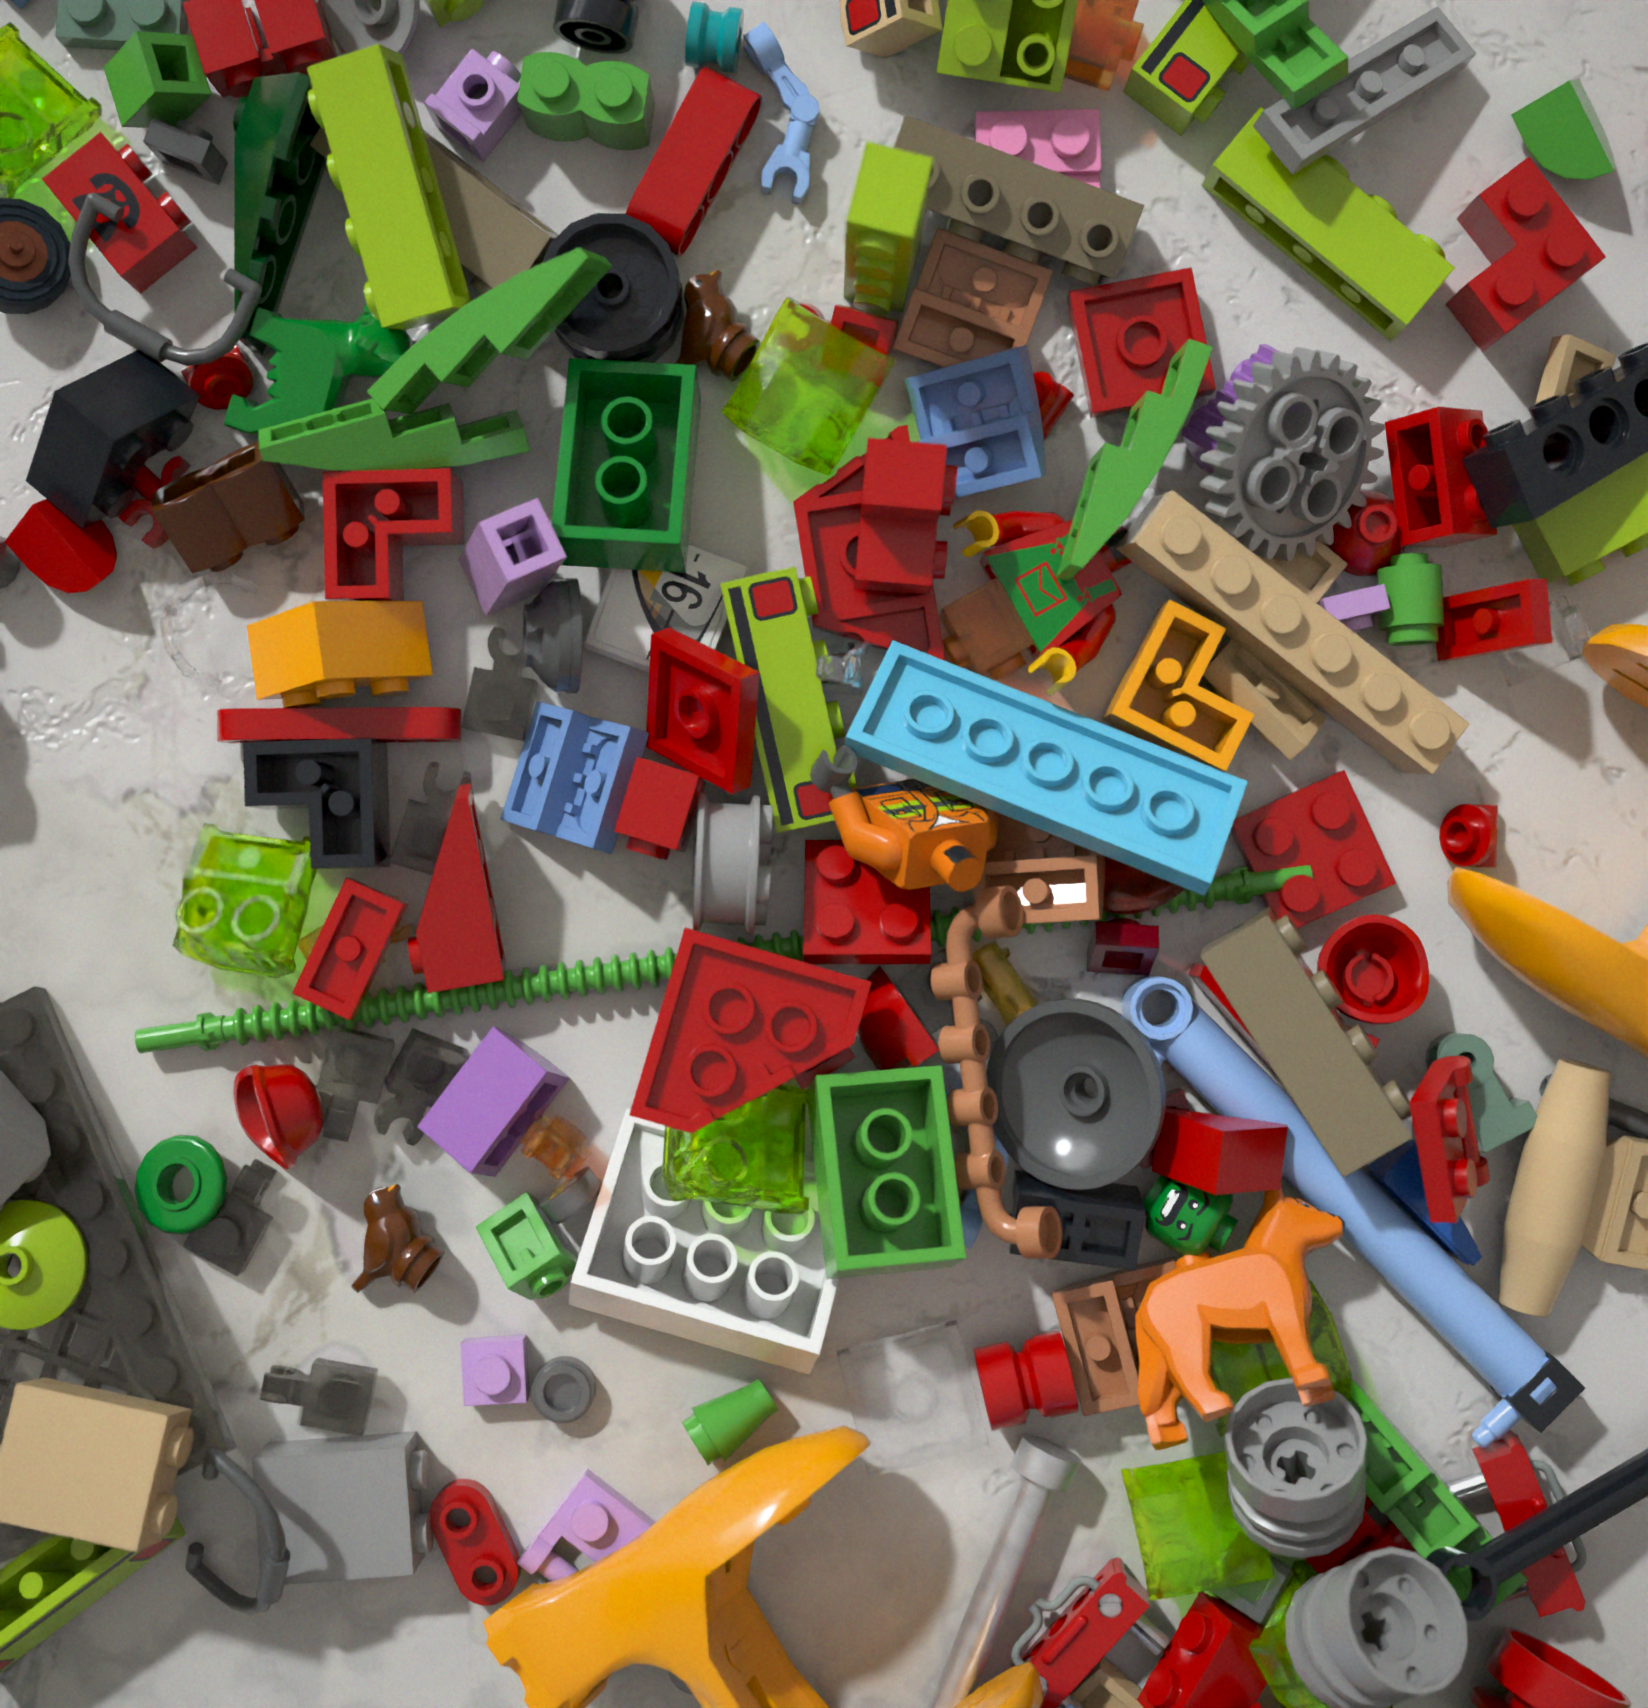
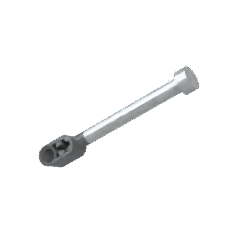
(1042, 1471)

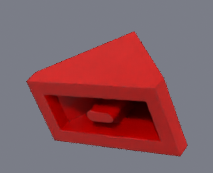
(1220, 1152)

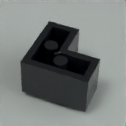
(105, 432)
(339, 783)

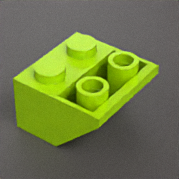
(1008, 41)

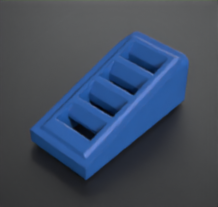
(1402, 1179)

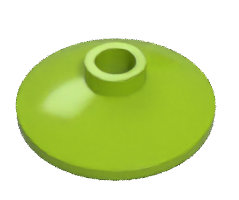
(51, 1261)

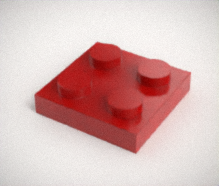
(1130, 334)
(701, 709)
(1320, 829)
(859, 913)

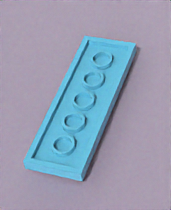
(1047, 767)

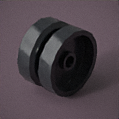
(649, 309)

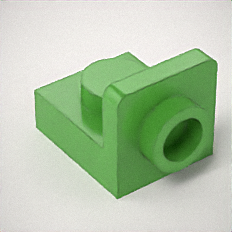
(527, 1249)

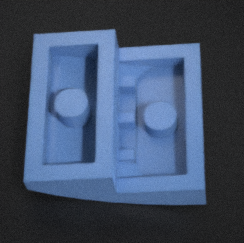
(985, 417)
(573, 776)

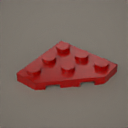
(738, 1028)

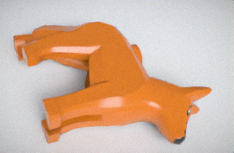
(1232, 1299)

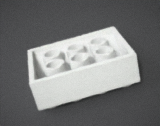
(700, 1266)

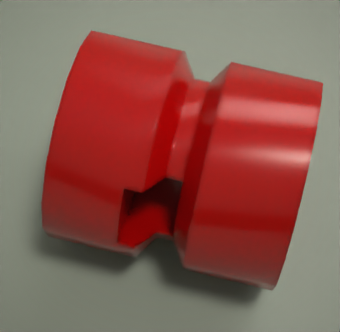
(1026, 1380)

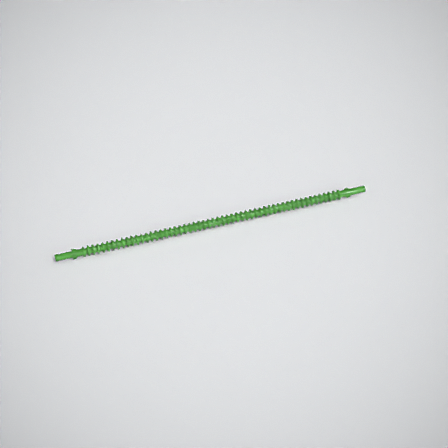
(213, 1030)

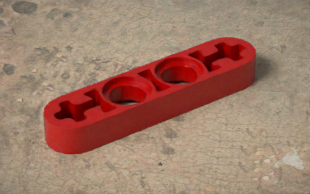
(378, 723)

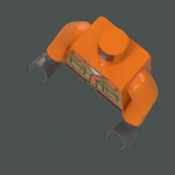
(907, 827)

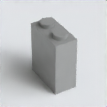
(347, 1505)

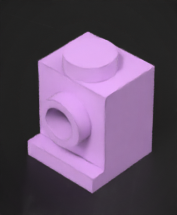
(482, 121)

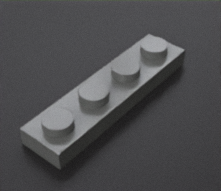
(1375, 87)

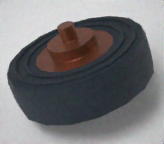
(31, 257)

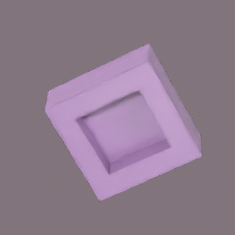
(1357, 607)
(495, 1370)

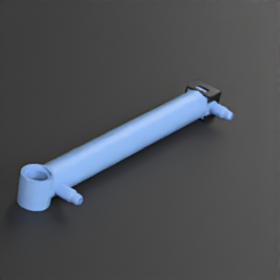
(1516, 1367)

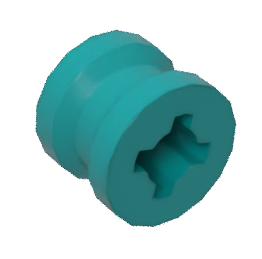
(714, 37)

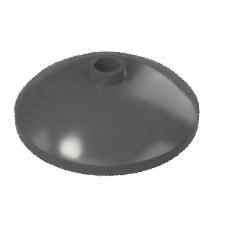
(1042, 1101)

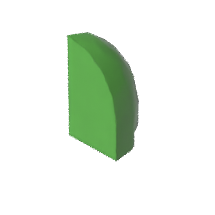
(1566, 133)

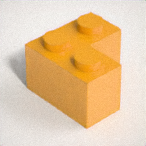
(339, 646)
(1162, 694)

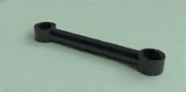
(1544, 1533)

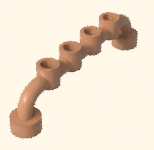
(975, 1106)

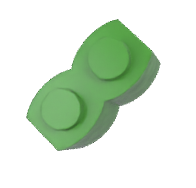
(578, 101)

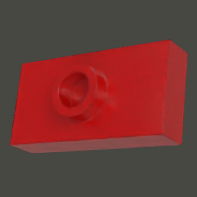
(1495, 620)
(350, 948)

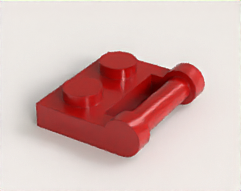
(1447, 1138)

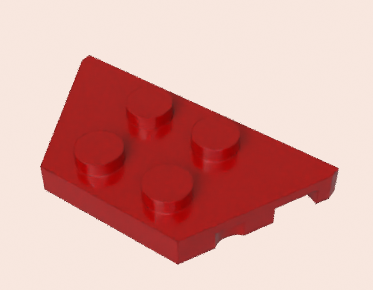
(828, 544)

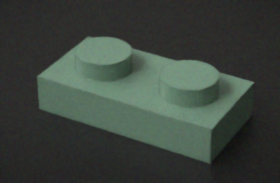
(112, 22)

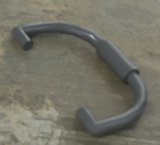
(134, 332)
(275, 1558)

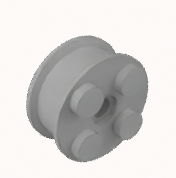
(731, 863)

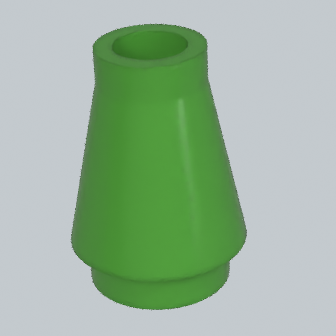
(728, 1420)

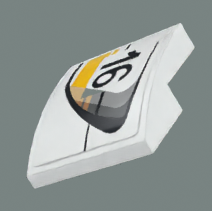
(649, 601)

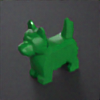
(314, 365)

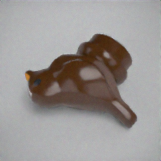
(712, 330)
(395, 1243)

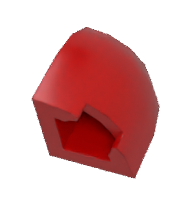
(61, 550)
(890, 1028)

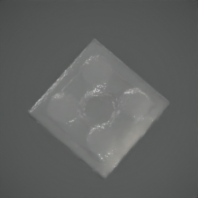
(913, 1398)

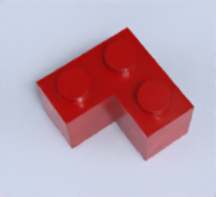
(1533, 252)
(900, 509)
(375, 515)

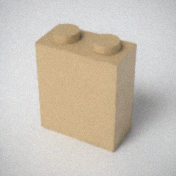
(92, 1463)

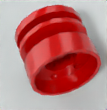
(1542, 1678)

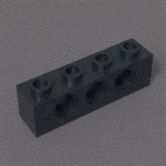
(1564, 443)

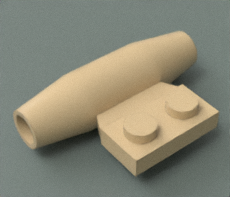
(1572, 1192)

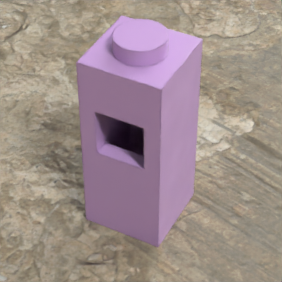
(511, 556)

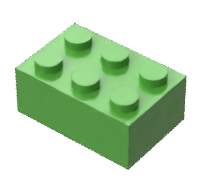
(885, 1172)

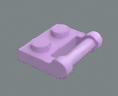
(592, 1520)

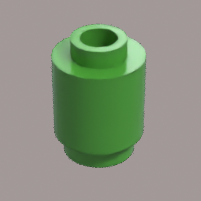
(1414, 600)

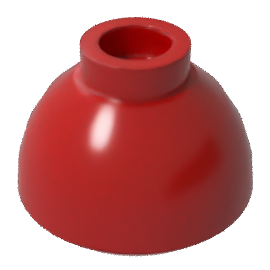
(1371, 537)

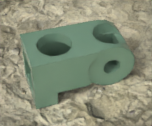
(1494, 1114)

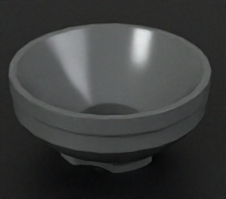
(555, 635)

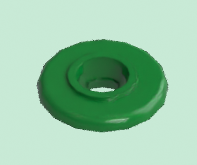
(155, 1184)

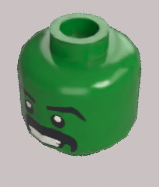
(1187, 1217)

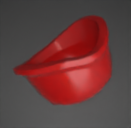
(1376, 969)
(278, 1110)

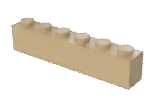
(1292, 634)

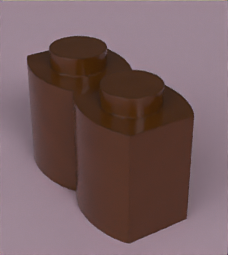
(228, 508)

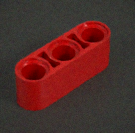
(694, 158)

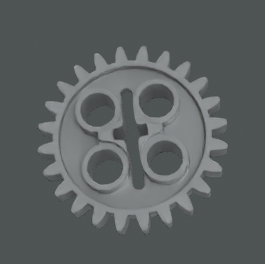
(1292, 453)

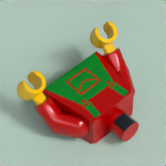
(1061, 616)

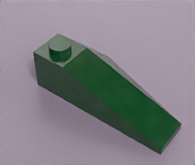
(273, 185)

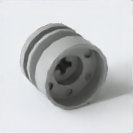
(1295, 1470)
(1376, 1631)

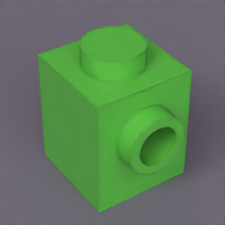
(156, 79)

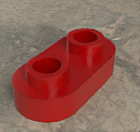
(476, 1544)

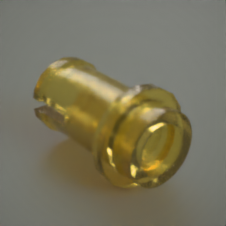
(1002, 979)

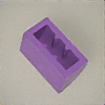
(492, 1103)

